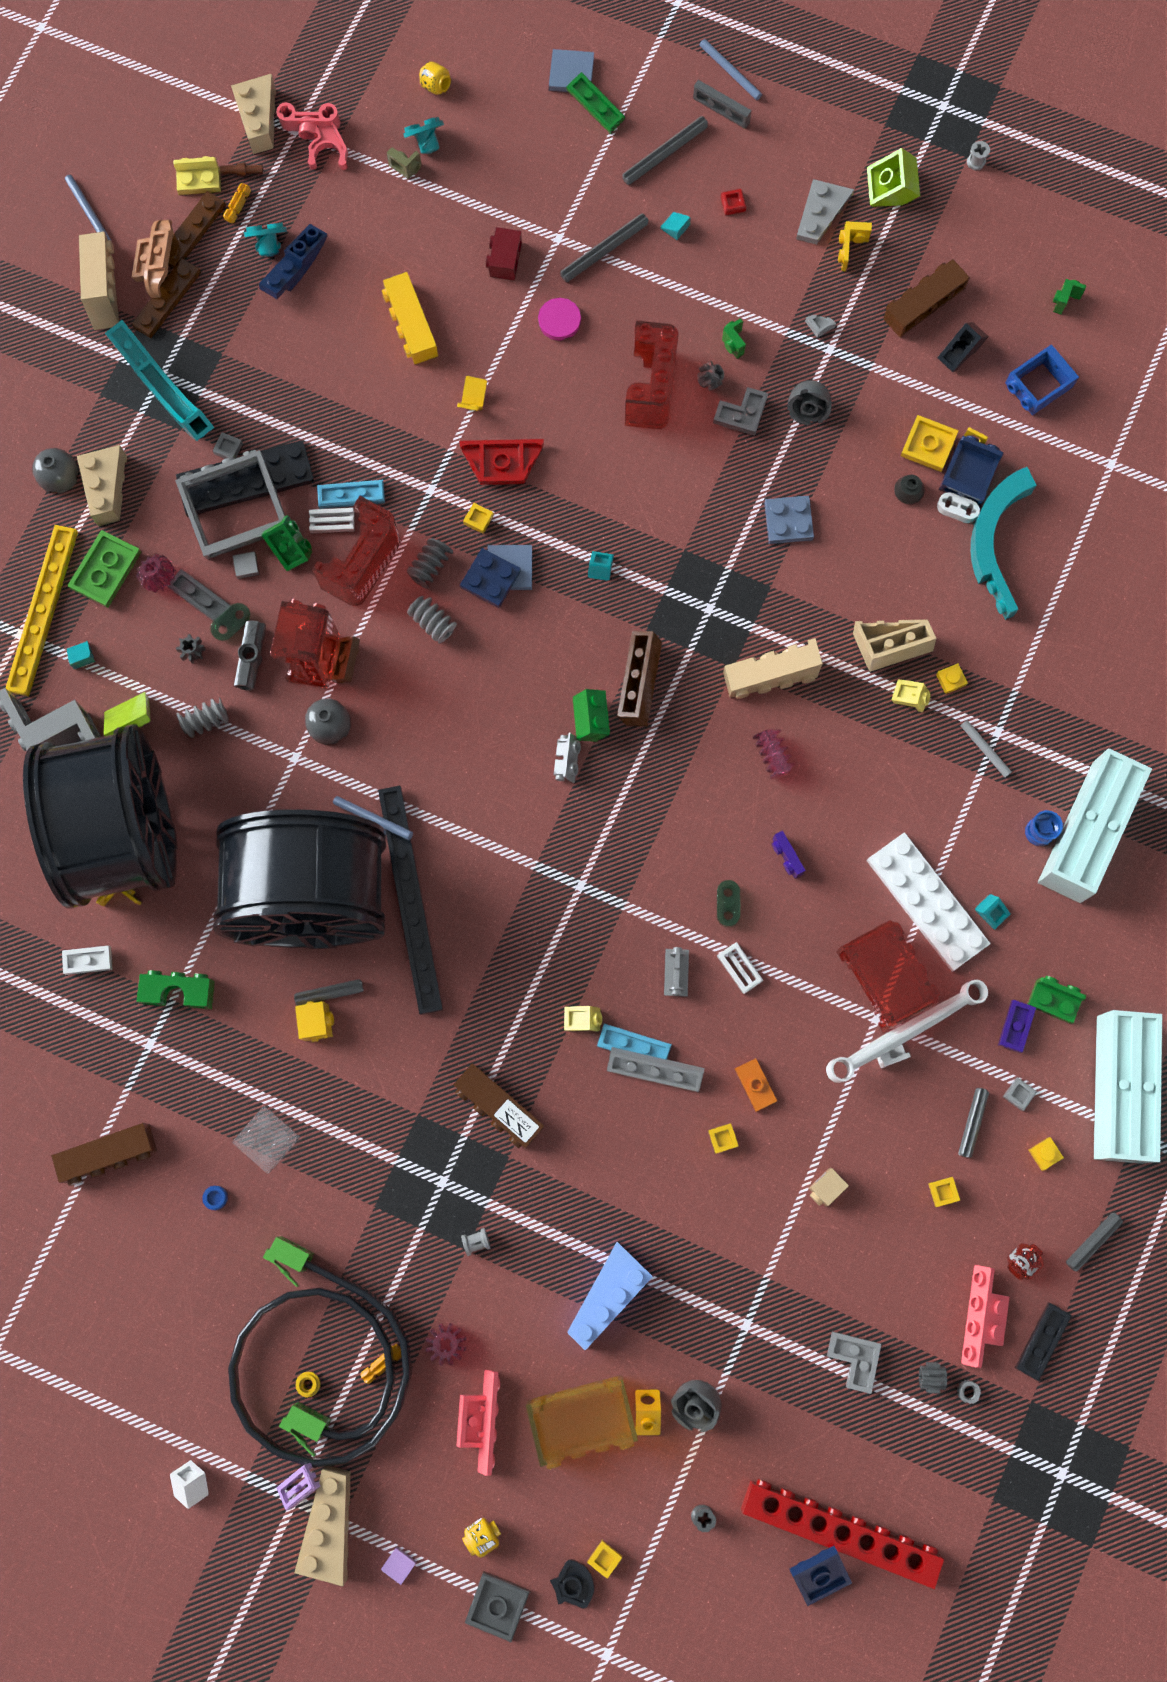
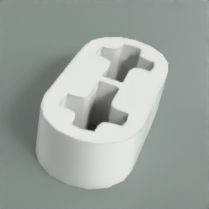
(958, 507)

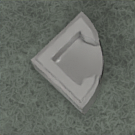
(820, 325)

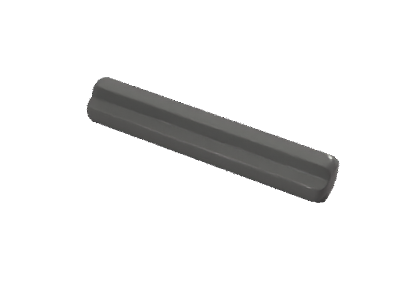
(329, 992)
(973, 1122)
(1094, 1242)

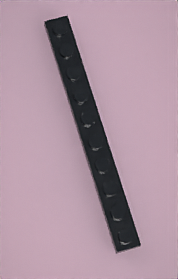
(411, 904)

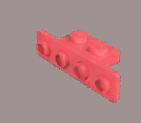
(985, 1317)
(477, 1422)

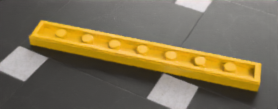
(41, 610)

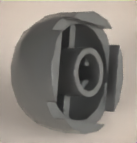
(809, 402)
(55, 470)
(327, 721)
(696, 1405)

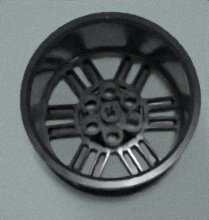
(99, 816)
(299, 879)

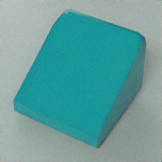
(676, 225)
(600, 566)
(80, 655)
(993, 911)

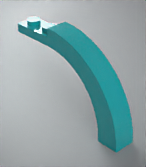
(159, 384)
(982, 541)

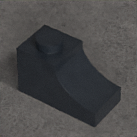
(962, 346)

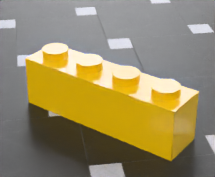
(410, 318)

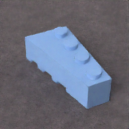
(612, 1290)

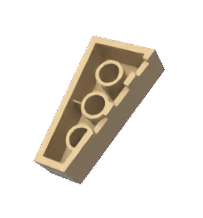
(98, 280)
(773, 670)
(326, 1535)

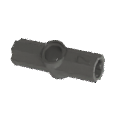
(248, 668)

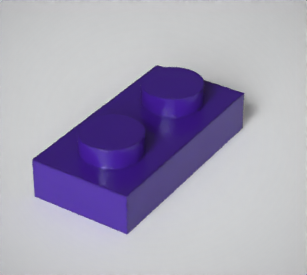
(792, 863)
(1016, 1026)

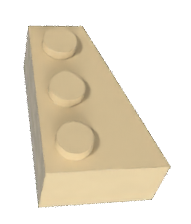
(893, 642)

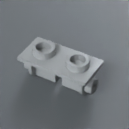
(568, 748)
(676, 972)

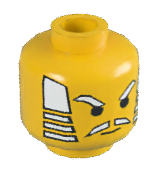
(481, 1537)

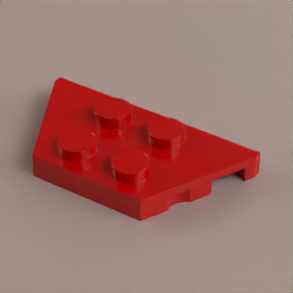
(502, 460)

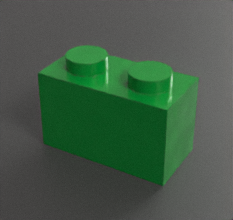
(591, 715)

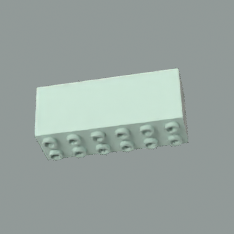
(1094, 826)
(1128, 1087)

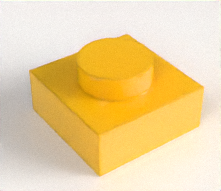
(478, 518)
(951, 678)
(723, 1138)
(1046, 1153)
(944, 1192)
(604, 1559)

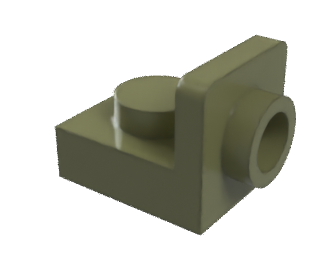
(403, 164)

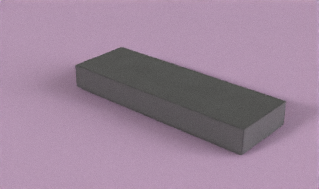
(722, 104)
(197, 595)

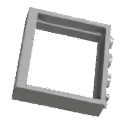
(211, 472)

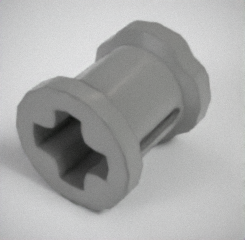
(979, 153)
(475, 1242)

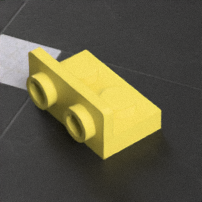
(197, 175)

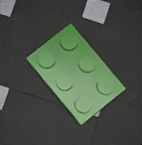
(104, 568)

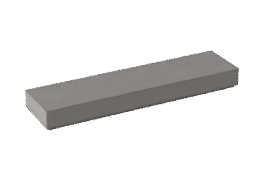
(655, 1069)

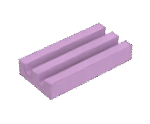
(309, 1479)

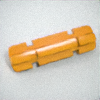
(237, 203)
(378, 1366)

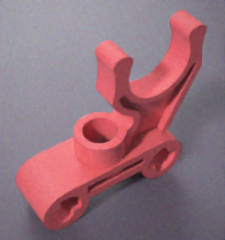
(315, 127)

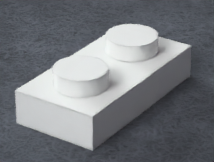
(87, 960)

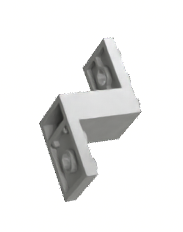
(61, 727)

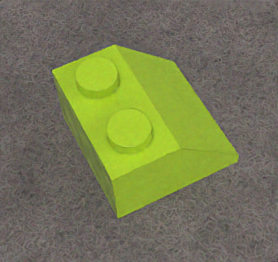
(893, 180)

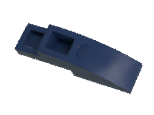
(295, 263)

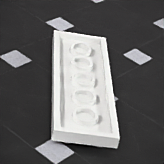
(928, 902)

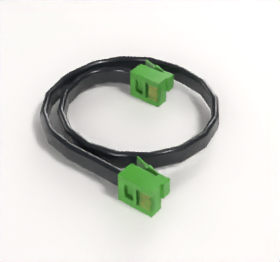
(300, 1416)

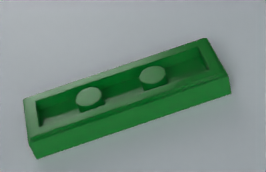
(595, 102)

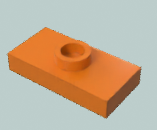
(755, 1085)

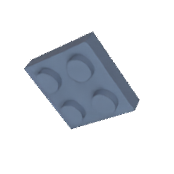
(789, 519)

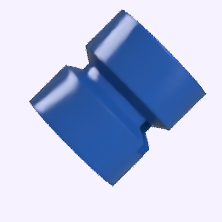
(1043, 828)

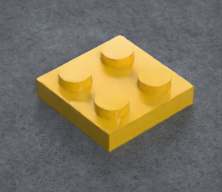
(929, 443)

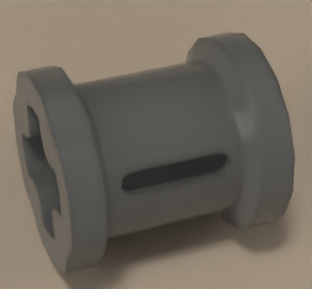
(708, 1524)

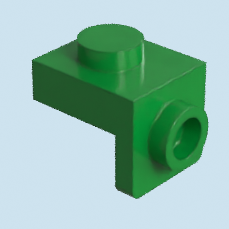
(1070, 288)
(731, 339)

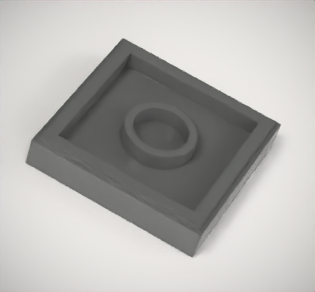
(497, 1606)

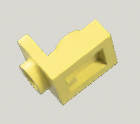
(911, 694)
(582, 1018)

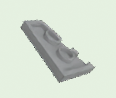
(821, 208)

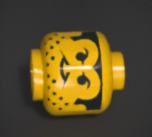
(435, 78)

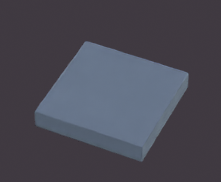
(567, 66)
(520, 556)

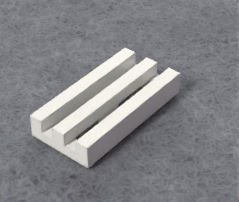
(348, 516)
(732, 973)

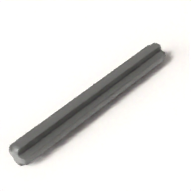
(665, 150)
(604, 247)

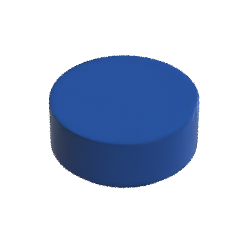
(215, 1197)

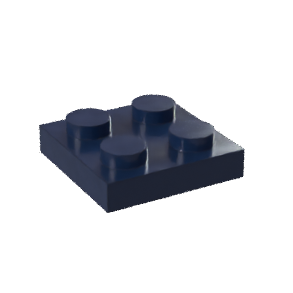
(490, 578)
(820, 1575)

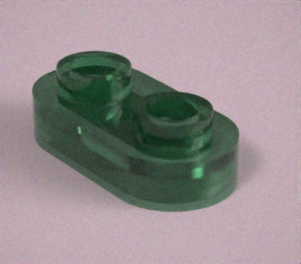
(230, 621)
(728, 904)

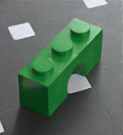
(155, 987)

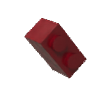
(505, 253)

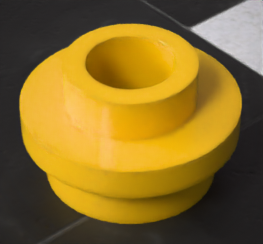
(300, 1387)

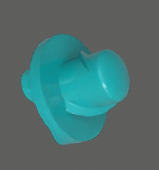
(425, 134)
(266, 239)

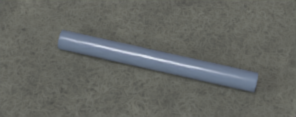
(730, 69)
(85, 205)
(361, 812)

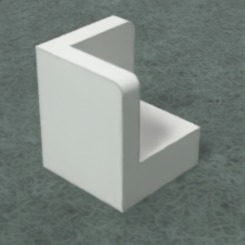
(893, 1056)
(189, 1484)

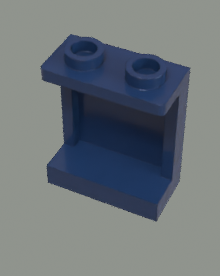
(971, 469)

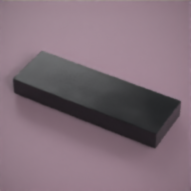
(1043, 1341)

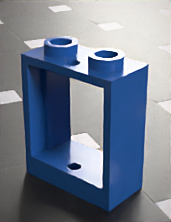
(1057, 367)

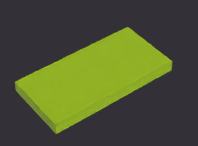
(129, 712)

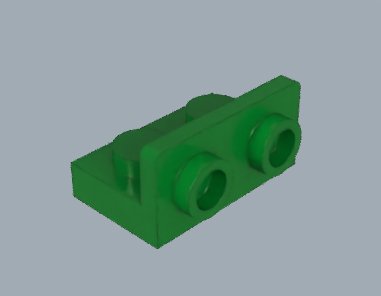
(288, 543)
(1056, 999)

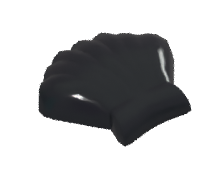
(574, 1584)

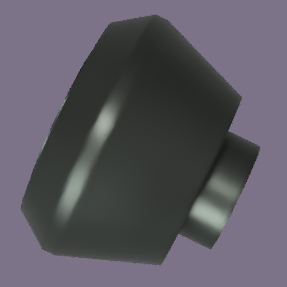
(909, 489)

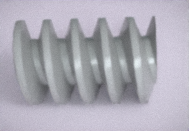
(430, 619)
(203, 718)

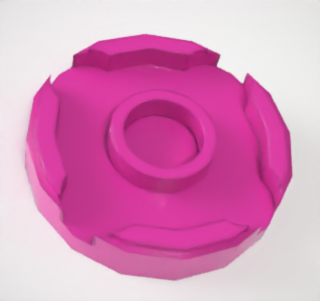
(559, 319)

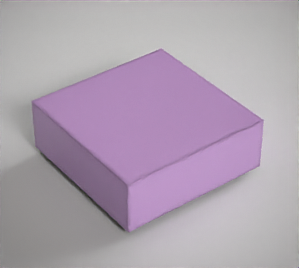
(398, 1565)

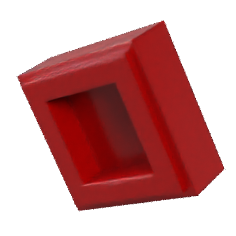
(733, 202)

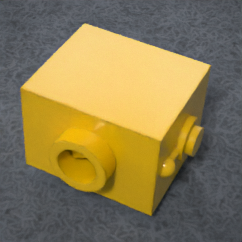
(314, 1021)

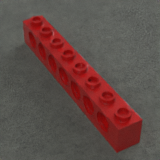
(924, 1572)

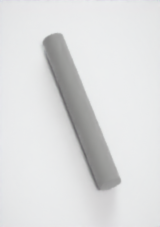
(985, 748)

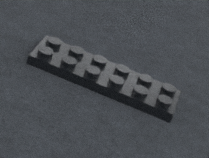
(286, 465)

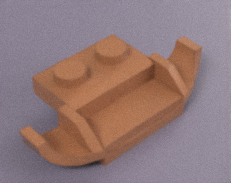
(153, 257)

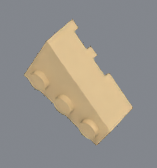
(257, 109)
(102, 481)

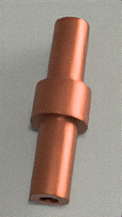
(241, 169)

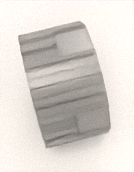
(977, 1391)

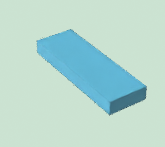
(347, 493)
(633, 1042)

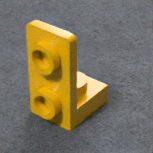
(853, 231)

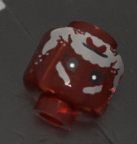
(1025, 1261)

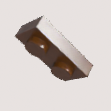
(345, 659)

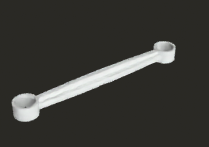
(907, 1031)

